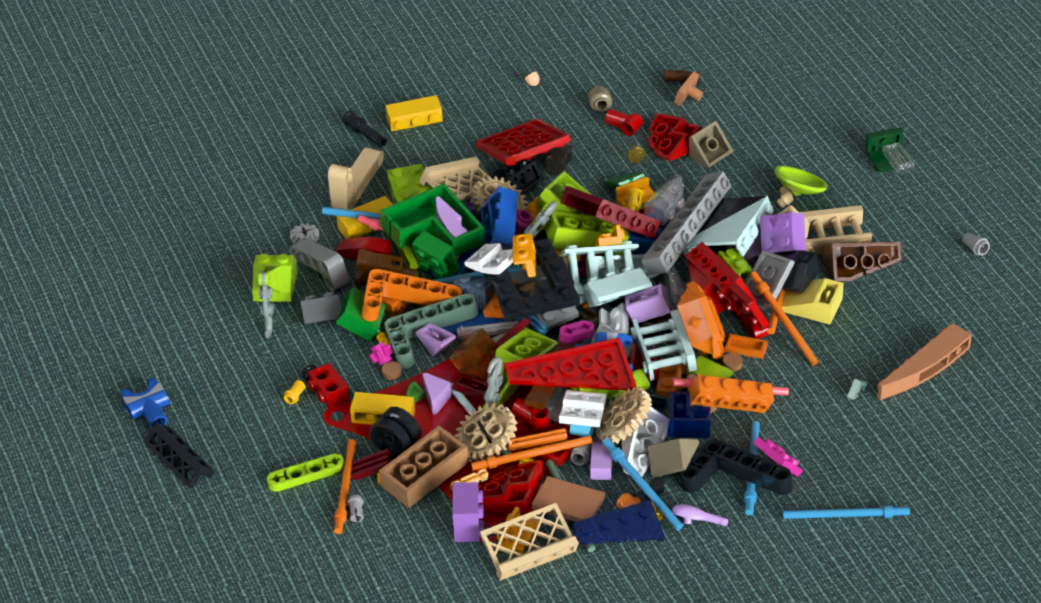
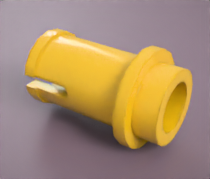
(292, 395)

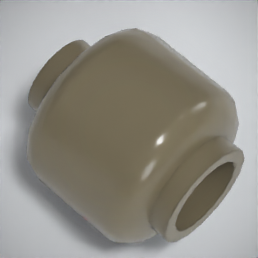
(600, 99)

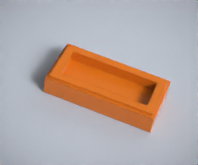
(746, 346)

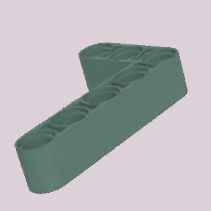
(442, 314)

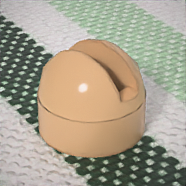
(533, 79)

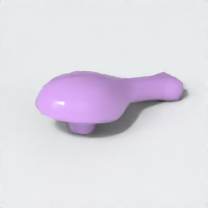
(690, 512)

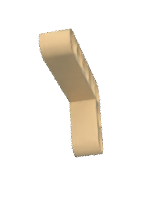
(349, 183)

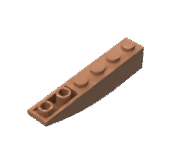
(927, 361)

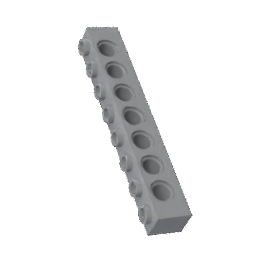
(686, 223)

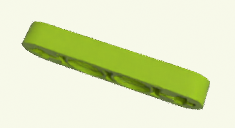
(306, 474)

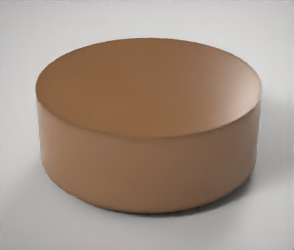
(733, 361)
(391, 370)

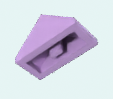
(434, 338)
(437, 391)

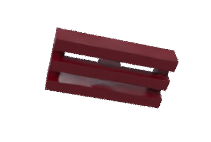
(515, 330)
(470, 387)
(370, 464)

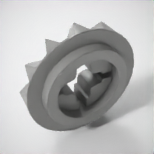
(297, 235)

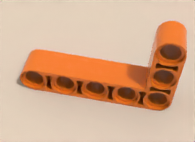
(403, 288)

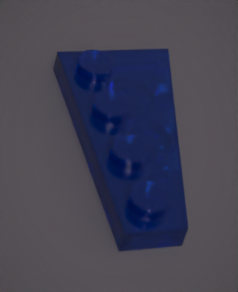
(621, 525)

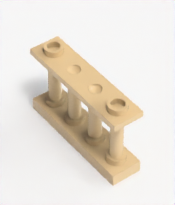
(835, 218)

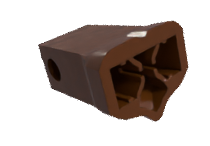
(369, 260)

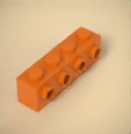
(731, 393)

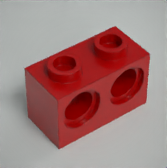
(328, 386)

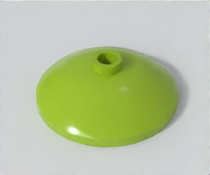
(800, 181)

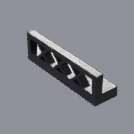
(189, 457)

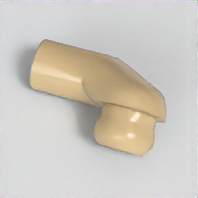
(786, 197)

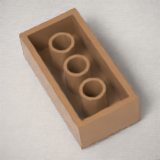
(423, 466)

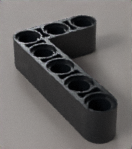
(737, 462)

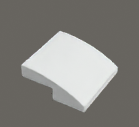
(490, 259)
(582, 408)

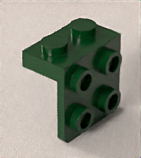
(874, 145)

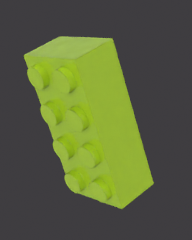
(405, 182)
(577, 229)

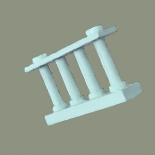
(571, 251)
(678, 335)

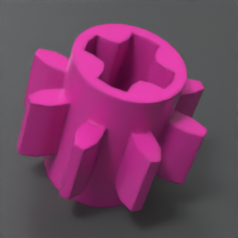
(381, 353)

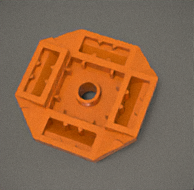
(702, 321)

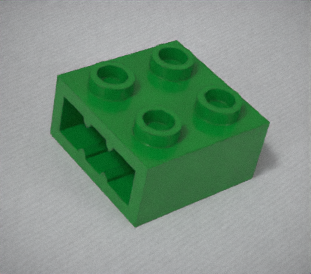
(435, 255)
(351, 318)

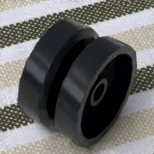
(395, 431)

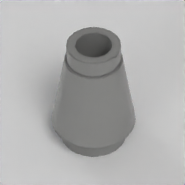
(977, 244)
(581, 454)

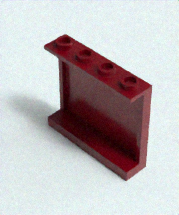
(610, 212)

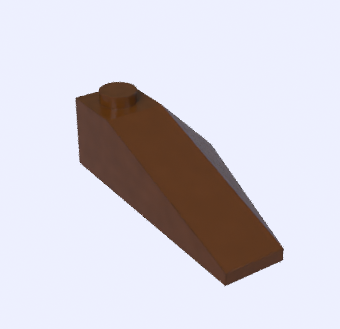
(855, 260)

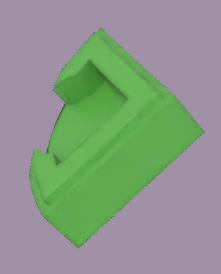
(416, 391)

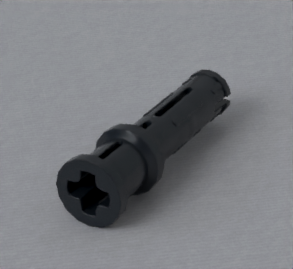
(359, 125)

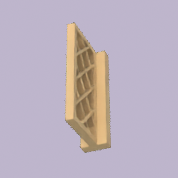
(455, 171)
(532, 558)

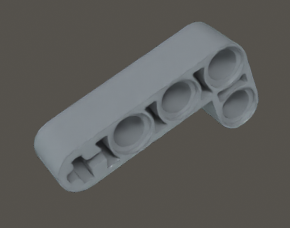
(322, 260)

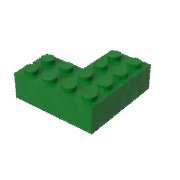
(417, 214)

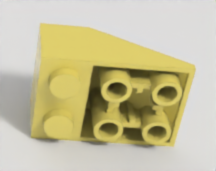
(816, 302)

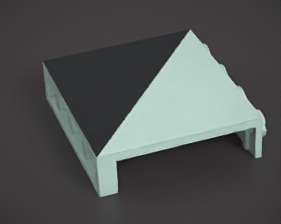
(733, 223)

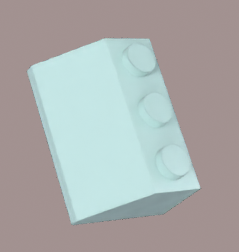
(615, 286)

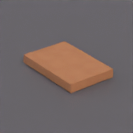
(572, 499)

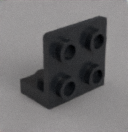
(523, 174)

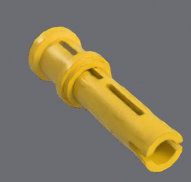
(635, 199)

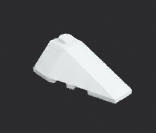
(651, 432)

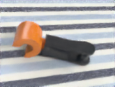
(639, 496)

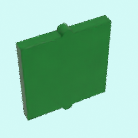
(623, 179)

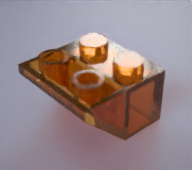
(475, 355)

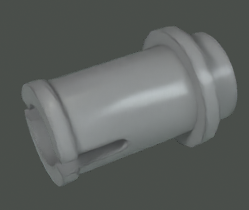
(355, 503)

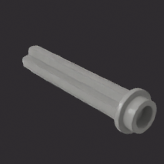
(491, 329)

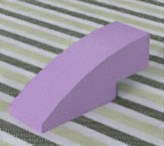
(449, 218)
(600, 461)

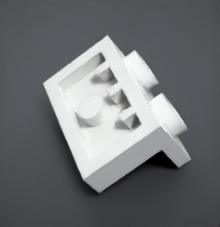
(617, 319)

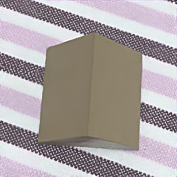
(709, 145)
(671, 456)

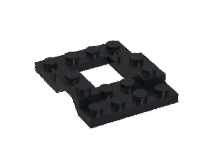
(538, 296)

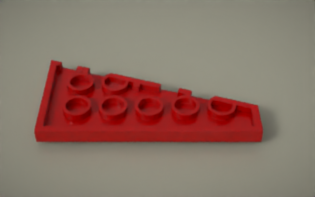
(587, 366)

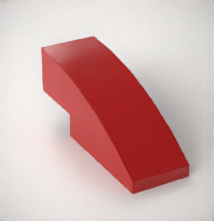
(349, 247)

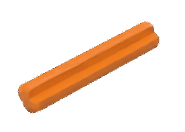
(537, 439)

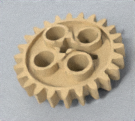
(483, 190)
(624, 415)
(498, 423)

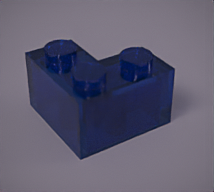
(688, 420)

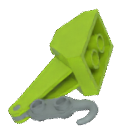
(550, 200)
(273, 282)
(521, 346)

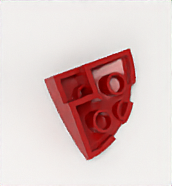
(671, 136)
(513, 489)

